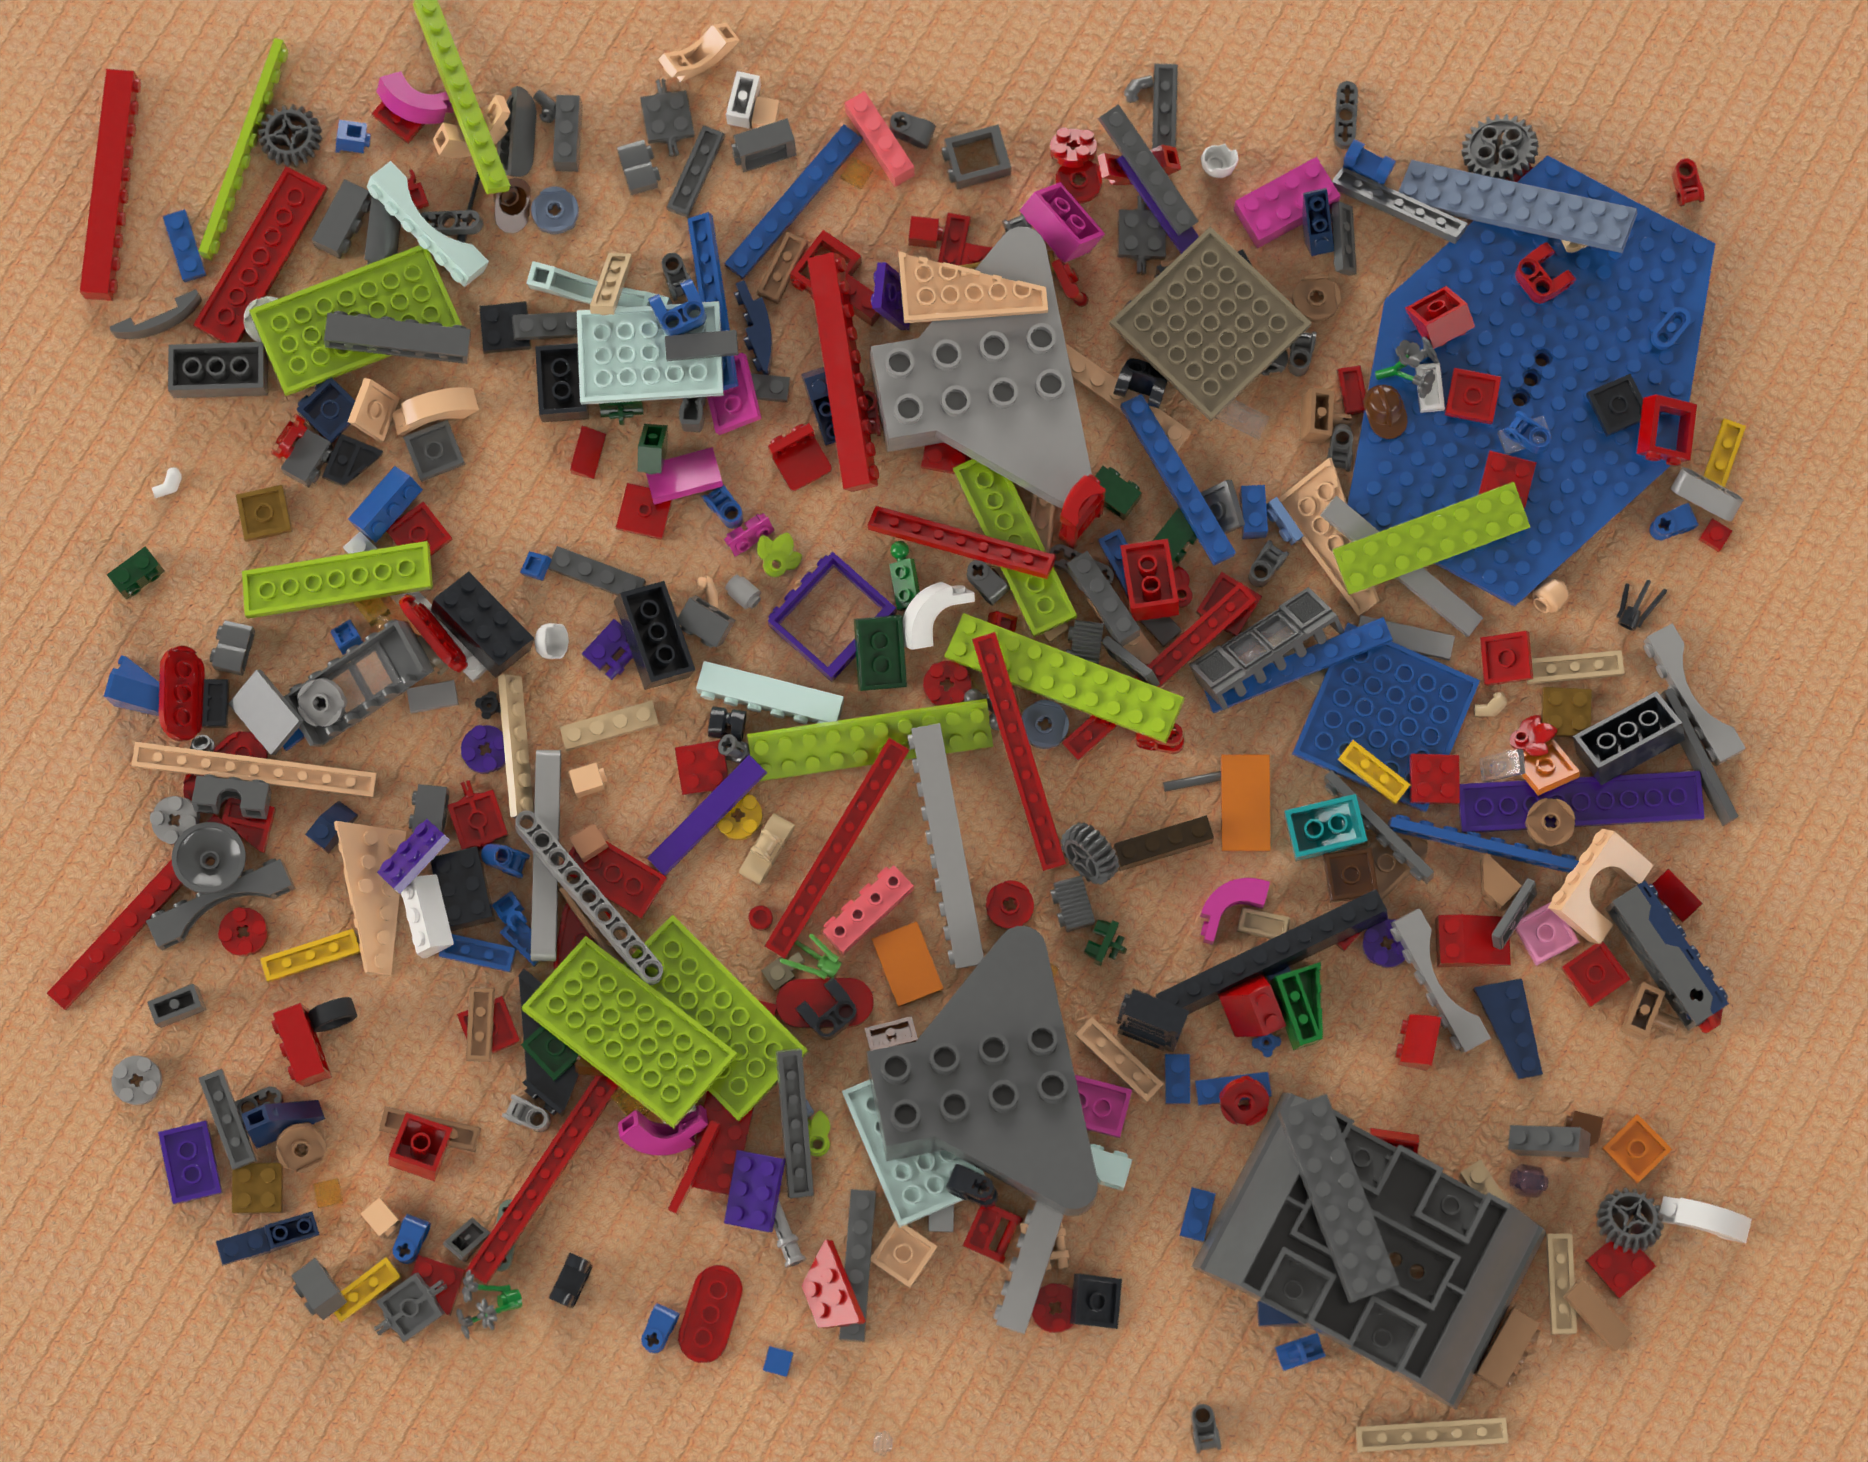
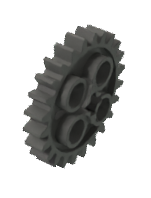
(1481, 145)

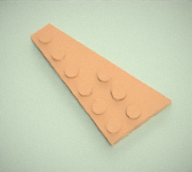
(954, 292)
(1305, 504)
(372, 898)

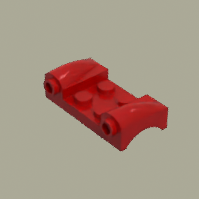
(1080, 509)

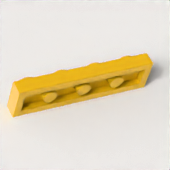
(310, 955)

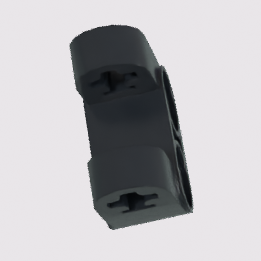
(1141, 378)
(832, 1014)
(967, 1183)
(571, 1280)

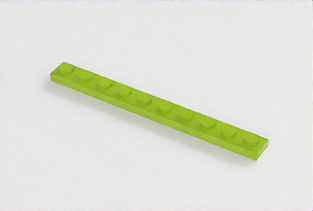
(461, 96)
(241, 158)

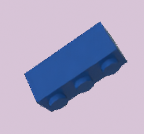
(385, 504)

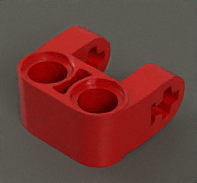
(1540, 277)
(1154, 745)

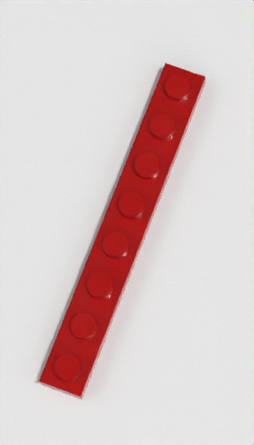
(961, 542)

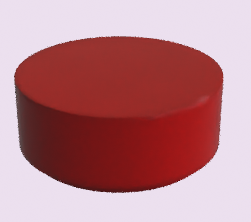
(760, 918)

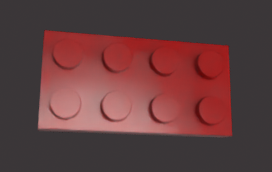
(622, 879)

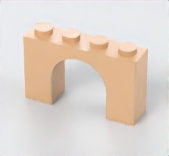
(1573, 899)

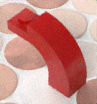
(1110, 169)

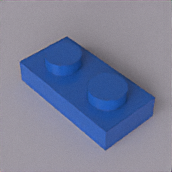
(1177, 1078)
(1197, 1214)

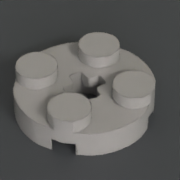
(334, 702)
(162, 818)
(124, 1073)

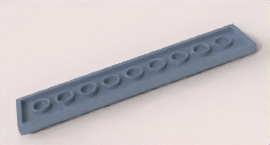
(1520, 206)

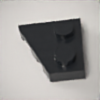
(349, 460)

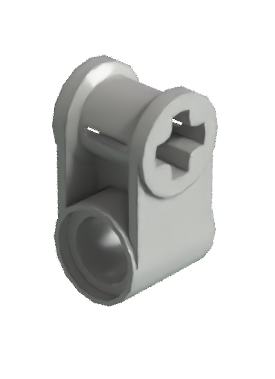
(522, 1113)

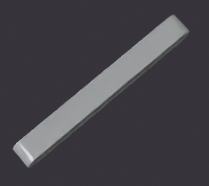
(544, 883)
(584, 886)

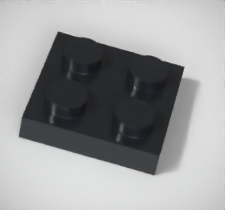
(498, 327)
(1616, 404)
(1096, 1301)

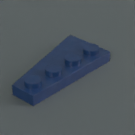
(1510, 1018)

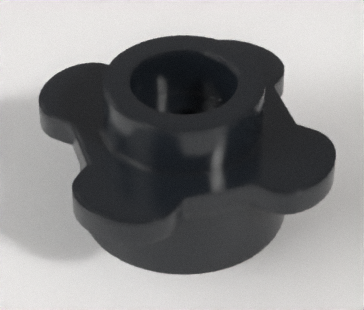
(487, 712)

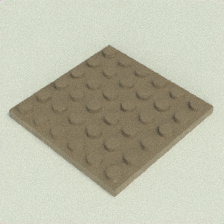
(1210, 323)

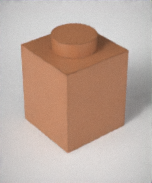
(589, 842)

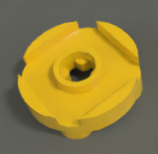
(748, 825)

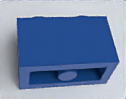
(1253, 511)

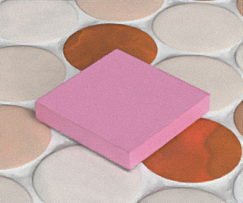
(1545, 934)

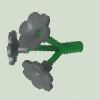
(1411, 355)

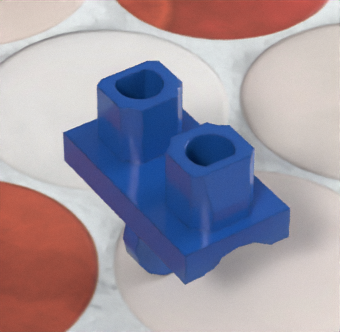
(1300, 1351)

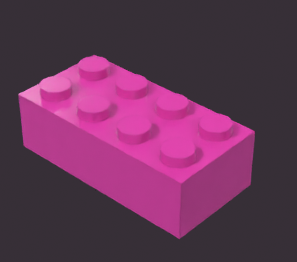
(1279, 204)

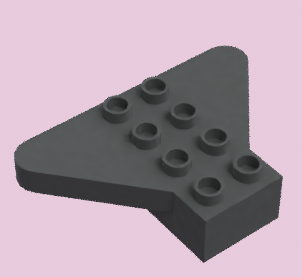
(994, 1081)

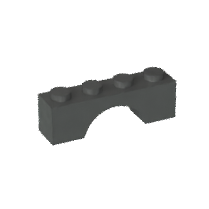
(1104, 598)

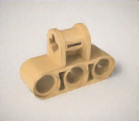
(766, 849)

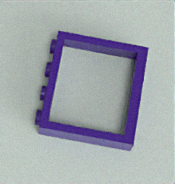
(809, 582)

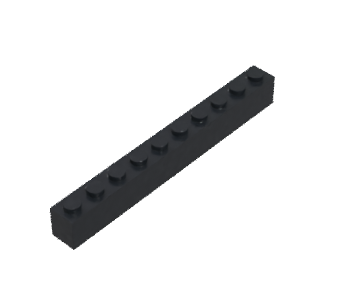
(1278, 952)

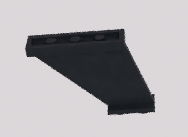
(538, 1082)

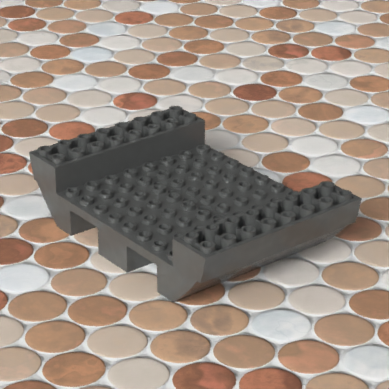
(1425, 1327)

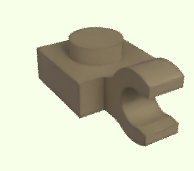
(779, 973)

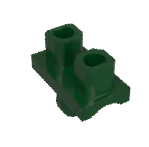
(621, 410)
(1098, 951)

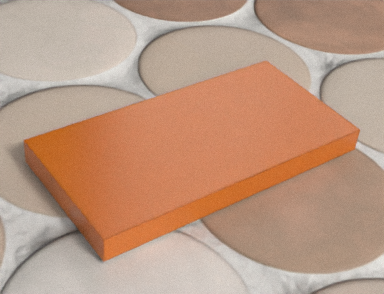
(1245, 803)

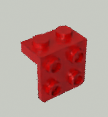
(799, 457)

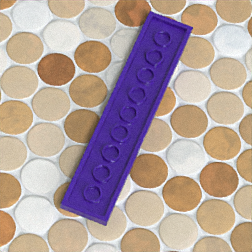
(1617, 802)

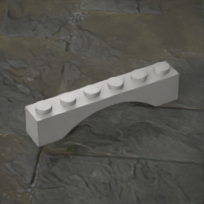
(1717, 737)
(1415, 936)

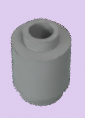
(743, 592)

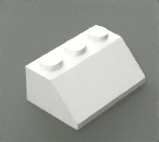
(427, 916)

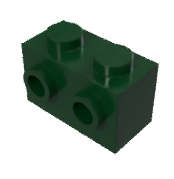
(135, 573)

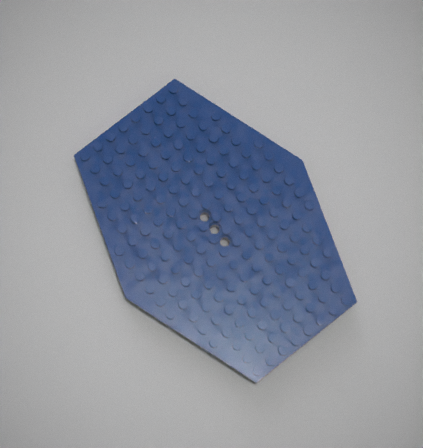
(1587, 339)

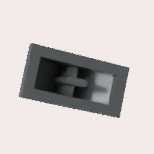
(466, 1239)

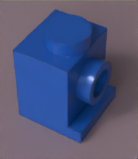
(352, 136)

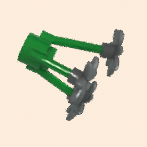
(506, 1301)

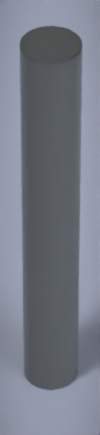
(1192, 781)

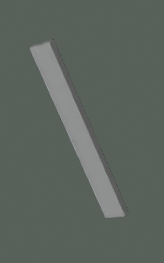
(1418, 581)

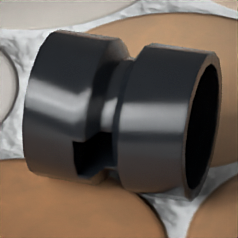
(718, 723)

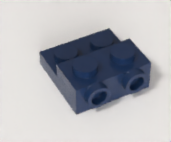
(327, 409)

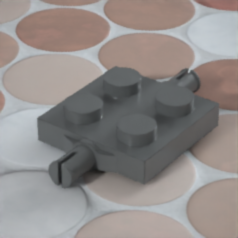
(667, 117)
(1140, 236)
(410, 1307)

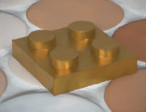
(264, 513)
(1566, 709)
(257, 1188)

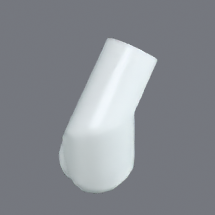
(170, 484)

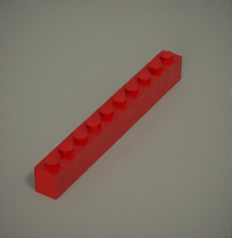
(109, 185)
(843, 372)

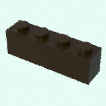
(1163, 843)

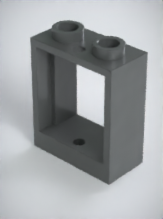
(764, 145)
(973, 178)

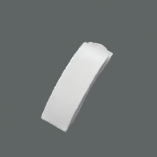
(925, 608)
(1706, 1217)

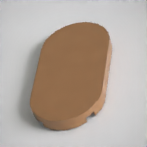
(1388, 869)

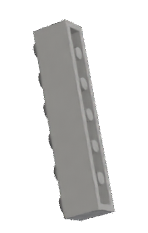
(1028, 1268)

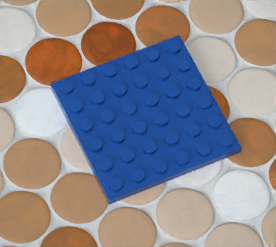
(1390, 706)

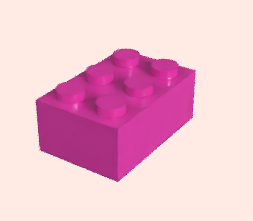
(1062, 222)

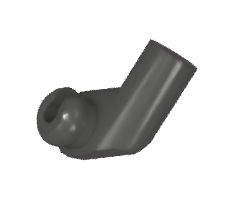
(1135, 86)
(548, 106)

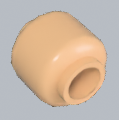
(1550, 595)

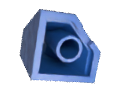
(132, 688)

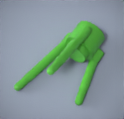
(827, 964)

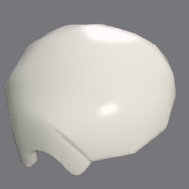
(1219, 161)
(551, 641)

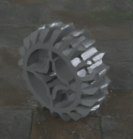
(272, 137)
(1089, 853)
(1618, 1209)

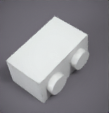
(742, 99)

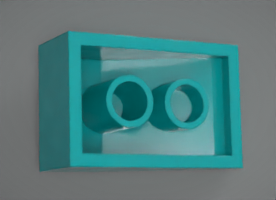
(1325, 827)

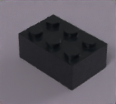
(559, 383)
(464, 888)

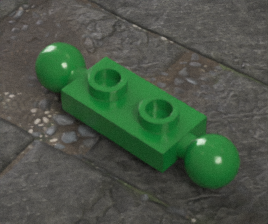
(903, 576)

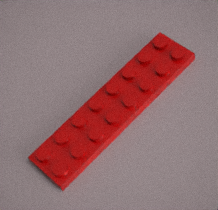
(261, 255)
(732, 1136)

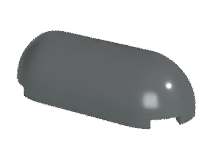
(517, 145)
(382, 233)

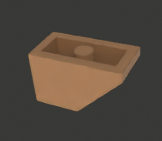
(1496, 883)

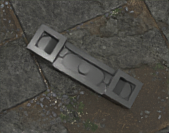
(186, 306)

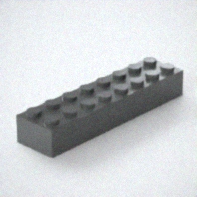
(1338, 1198)

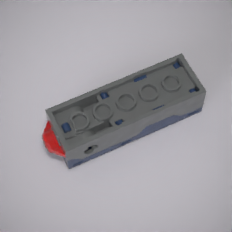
(1669, 957)

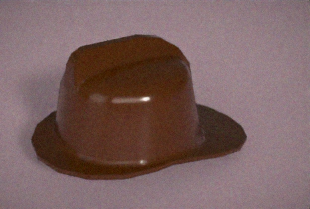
(513, 206)
(1385, 411)

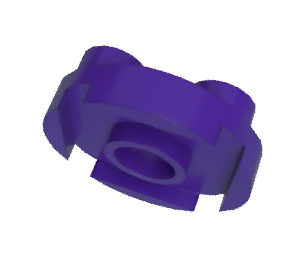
(472, 754)
(1381, 955)

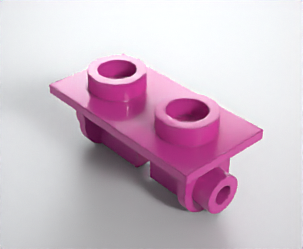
(741, 540)

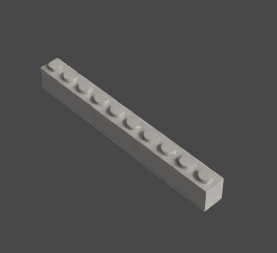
(947, 846)

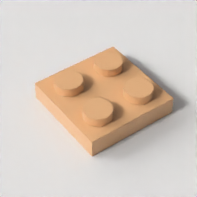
(373, 409)
(903, 1253)

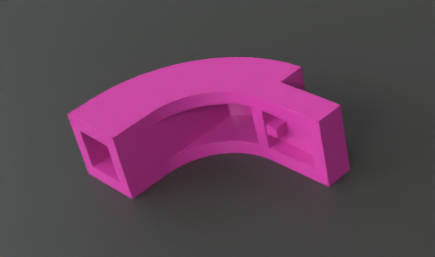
(410, 103)
(1235, 892)
(661, 1138)

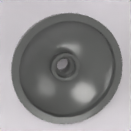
(203, 843)

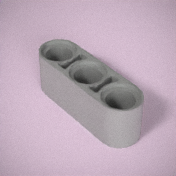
(1706, 494)

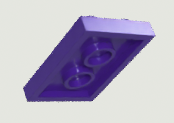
(888, 295)
(413, 856)
(190, 1162)
(754, 1191)

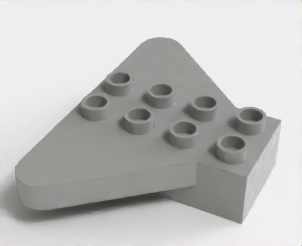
(991, 384)

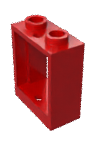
(831, 244)
(1649, 425)

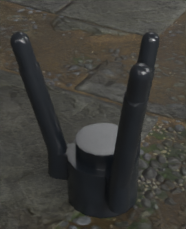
(1631, 617)

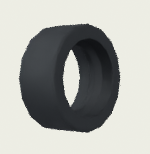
(332, 1014)

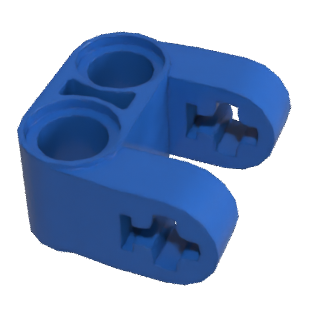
(1367, 163)
(681, 312)

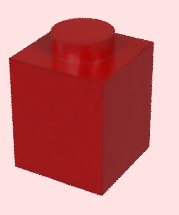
(924, 232)

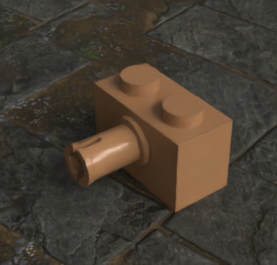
(1318, 416)
(1645, 1013)

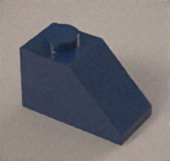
(323, 829)

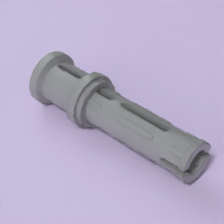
(787, 1240)

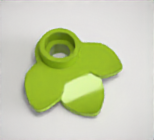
(780, 551)
(819, 1130)

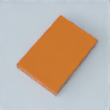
(907, 964)

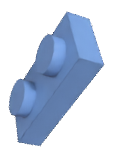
(1288, 529)

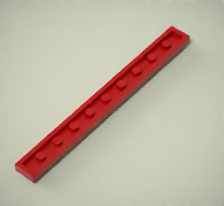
(1170, 661)
(1019, 751)
(836, 848)
(117, 935)
(542, 1179)

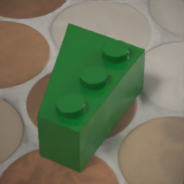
(1300, 1004)

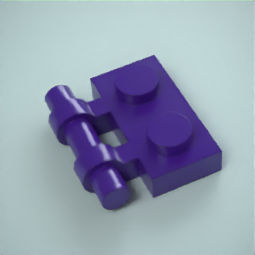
(606, 646)

